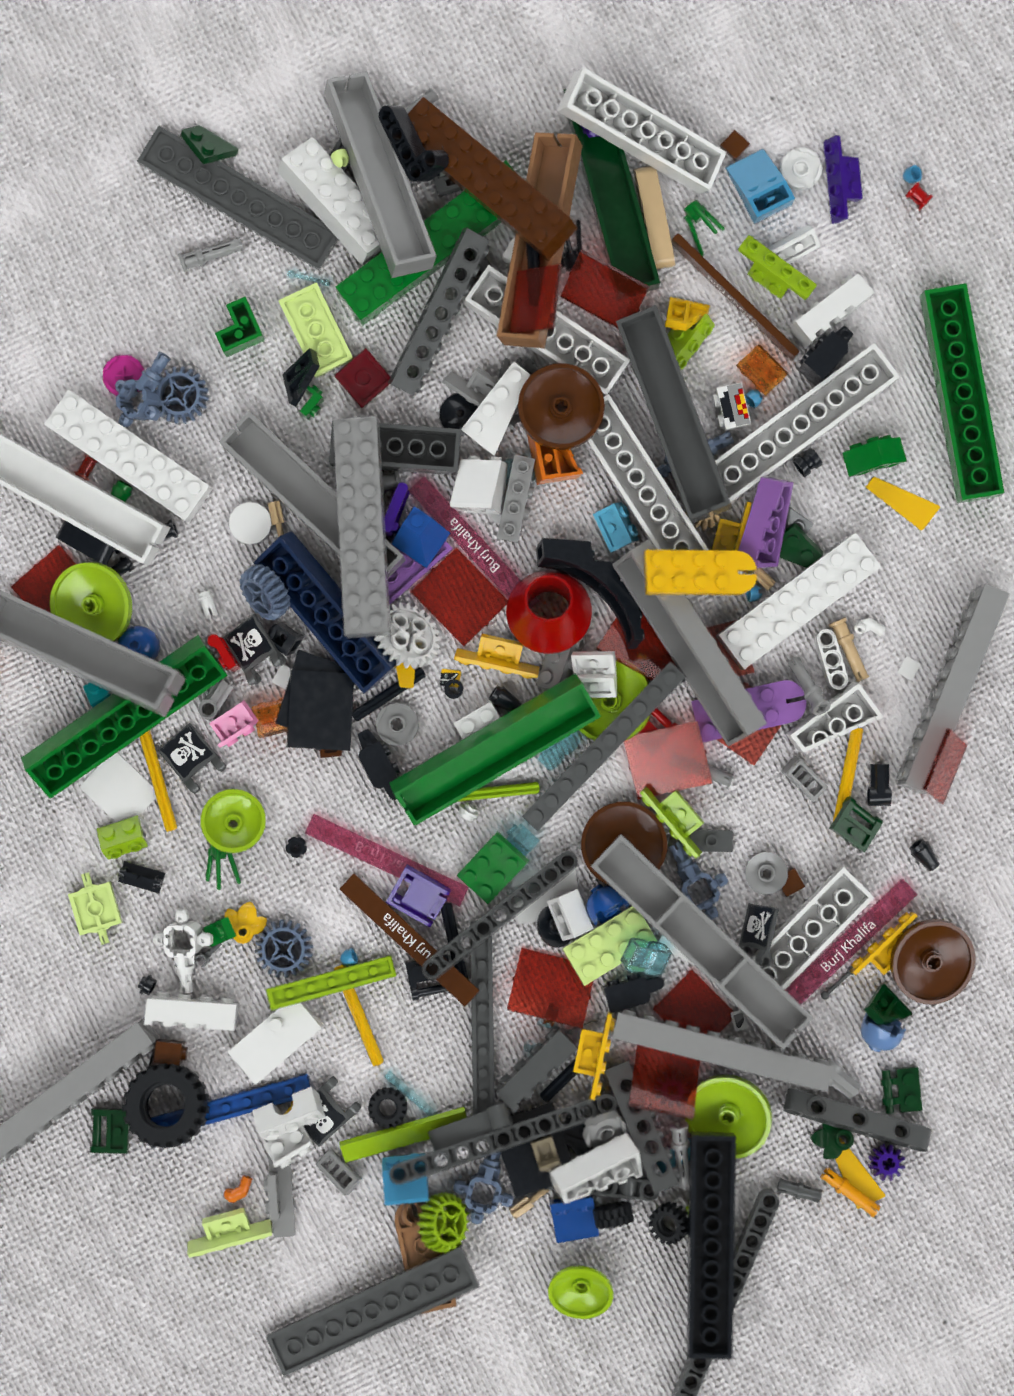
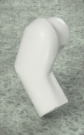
(868, 624)

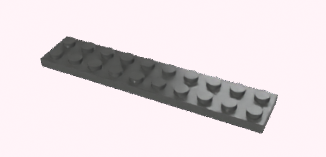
(239, 198)
(372, 1310)

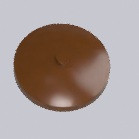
(561, 406)
(631, 821)
(932, 961)

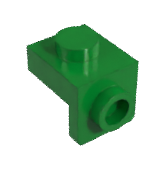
(312, 406)

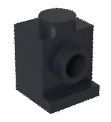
(286, 646)

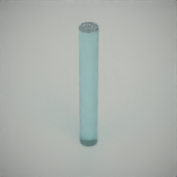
(408, 1092)

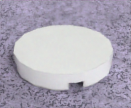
(801, 168)
(250, 523)

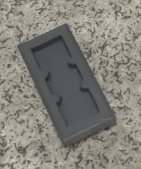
(713, 840)

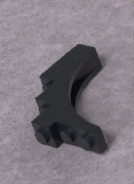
(578, 561)

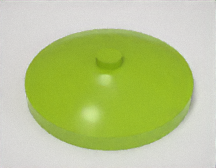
(93, 599)
(629, 686)
(735, 1107)

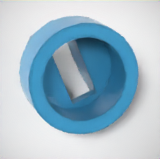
(912, 174)
(753, 398)
(753, 594)
(349, 958)

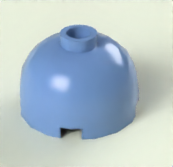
(881, 1037)

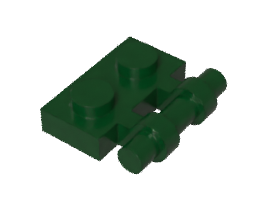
(907, 1087)

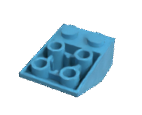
(760, 186)

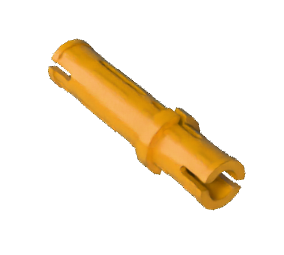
(842, 1186)

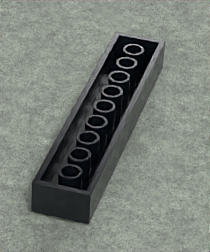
(711, 1245)

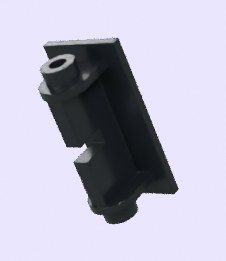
(141, 877)

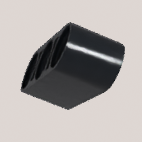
(85, 543)

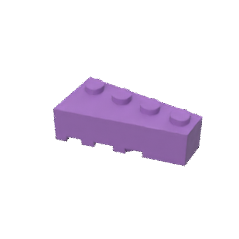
(767, 522)

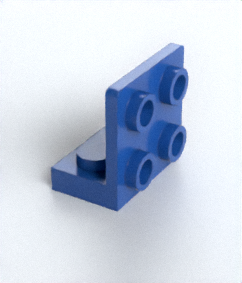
(573, 1219)

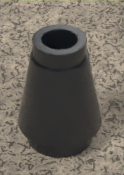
(504, 699)
(924, 854)

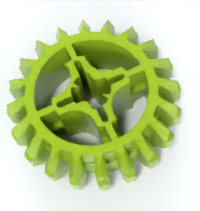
(437, 1221)

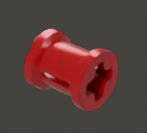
(918, 196)

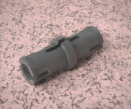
(799, 1190)

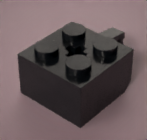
(827, 355)

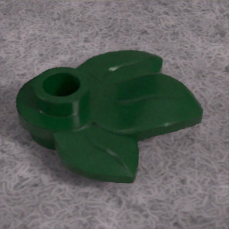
(829, 1140)

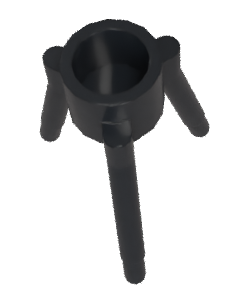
(571, 256)

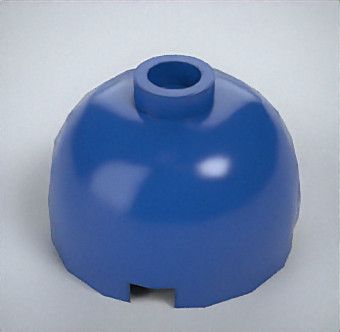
(141, 641)
(604, 903)

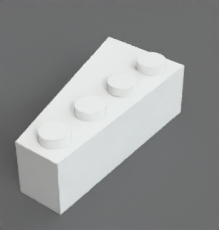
(831, 311)
(848, 711)
(191, 1011)
(597, 1169)

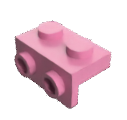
(234, 723)

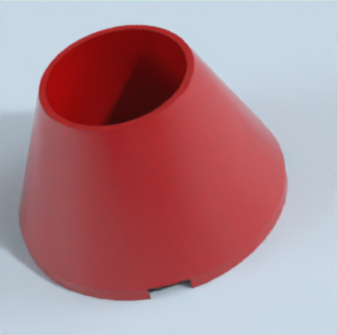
(549, 635)

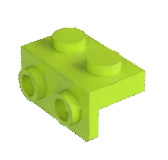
(121, 837)

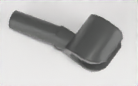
(206, 955)

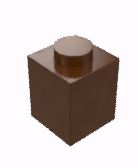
(170, 1052)

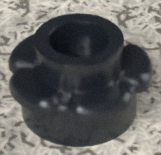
(290, 847)
(147, 985)

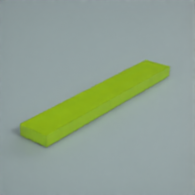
(330, 982)
(397, 1136)

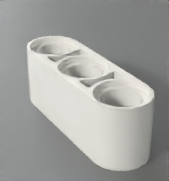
(828, 670)

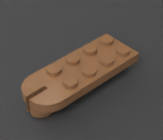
(412, 1249)

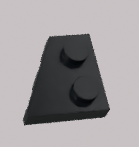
(300, 375)

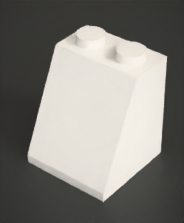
(480, 486)

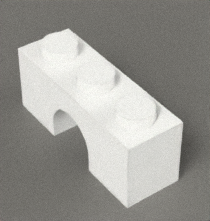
(305, 1110)

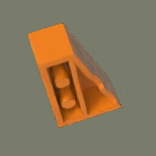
(553, 464)

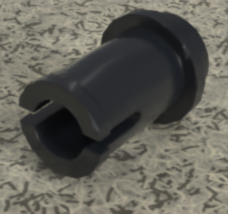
(123, 566)

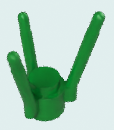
(696, 213)
(215, 854)

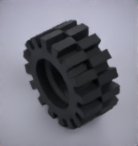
(384, 1120)
(613, 1215)
(660, 1228)

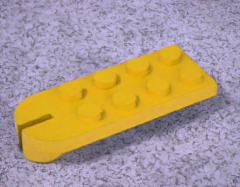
(698, 572)

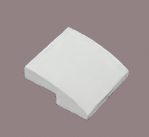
(596, 672)

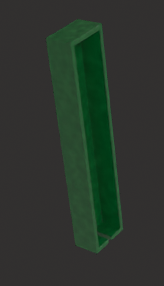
(616, 208)

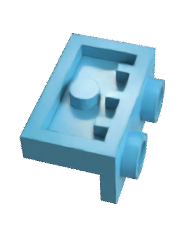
(616, 526)

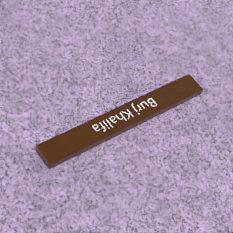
(734, 296)
(406, 937)

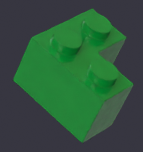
(243, 333)
(874, 455)

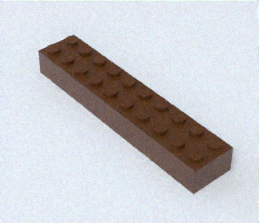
(493, 182)

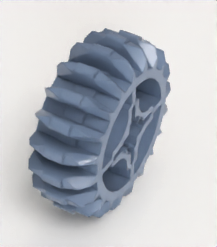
(188, 390)
(264, 592)
(277, 941)

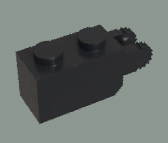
(630, 992)

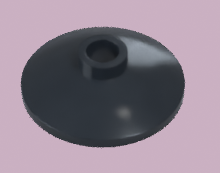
(449, 409)
(549, 935)

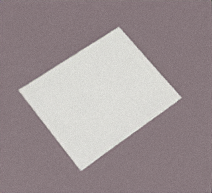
(118, 789)
(532, 912)

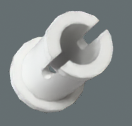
(207, 602)

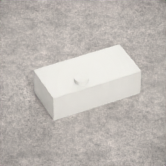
(275, 1040)

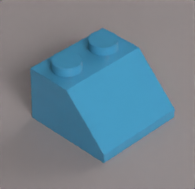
(408, 1193)

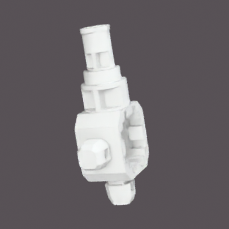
(183, 958)

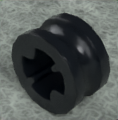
(447, 688)

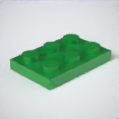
(493, 867)

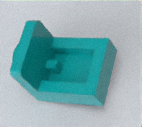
(95, 694)

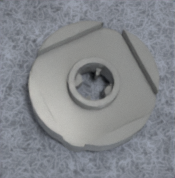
(409, 723)
(608, 1122)

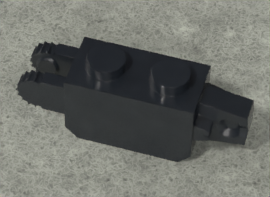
(377, 763)

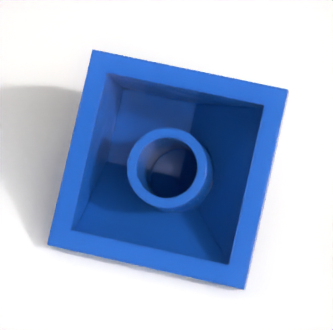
(420, 537)

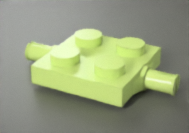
(95, 908)

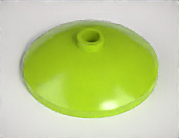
(233, 806)
(580, 1292)

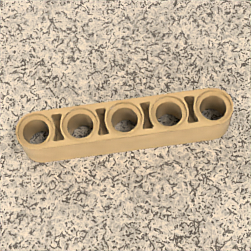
(654, 216)

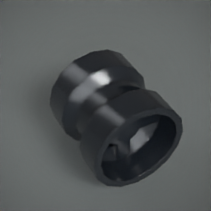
(809, 461)

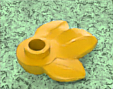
(246, 919)

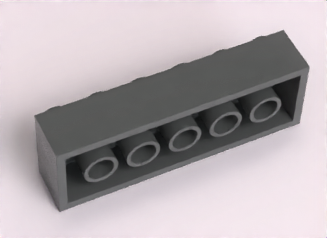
(416, 449)

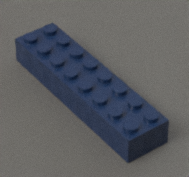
(320, 607)

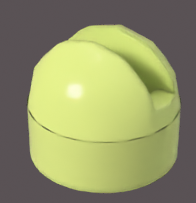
(340, 158)

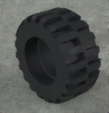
(138, 1098)

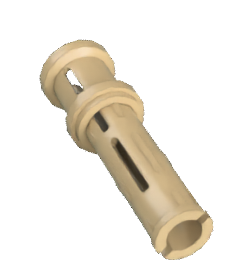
(845, 639)

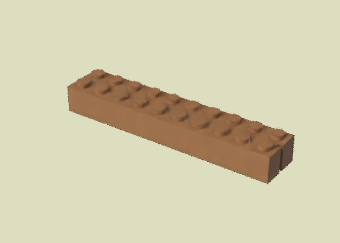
(554, 175)

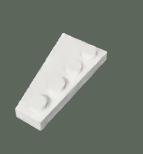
(494, 414)

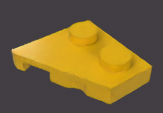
(684, 313)

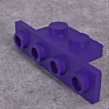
(842, 179)

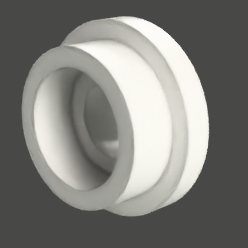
(468, 811)

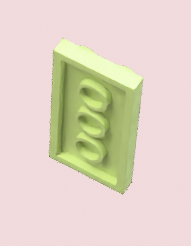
(316, 328)
(604, 945)

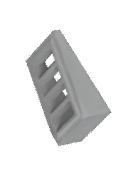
(791, 766)
(356, 1179)

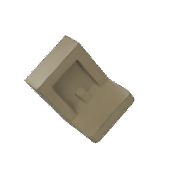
(545, 1153)

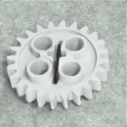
(411, 637)

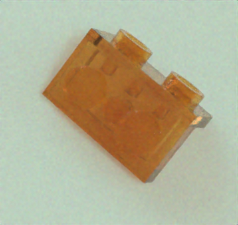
(762, 370)
(267, 716)

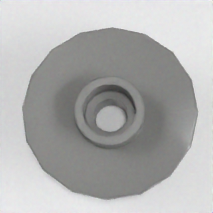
(756, 867)

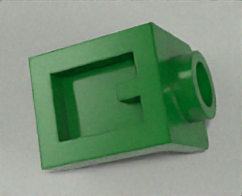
(221, 931)

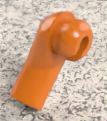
(240, 1192)

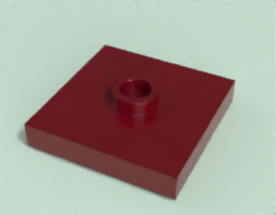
(363, 378)

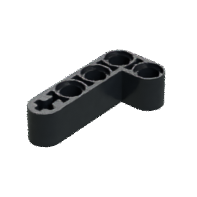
(417, 162)

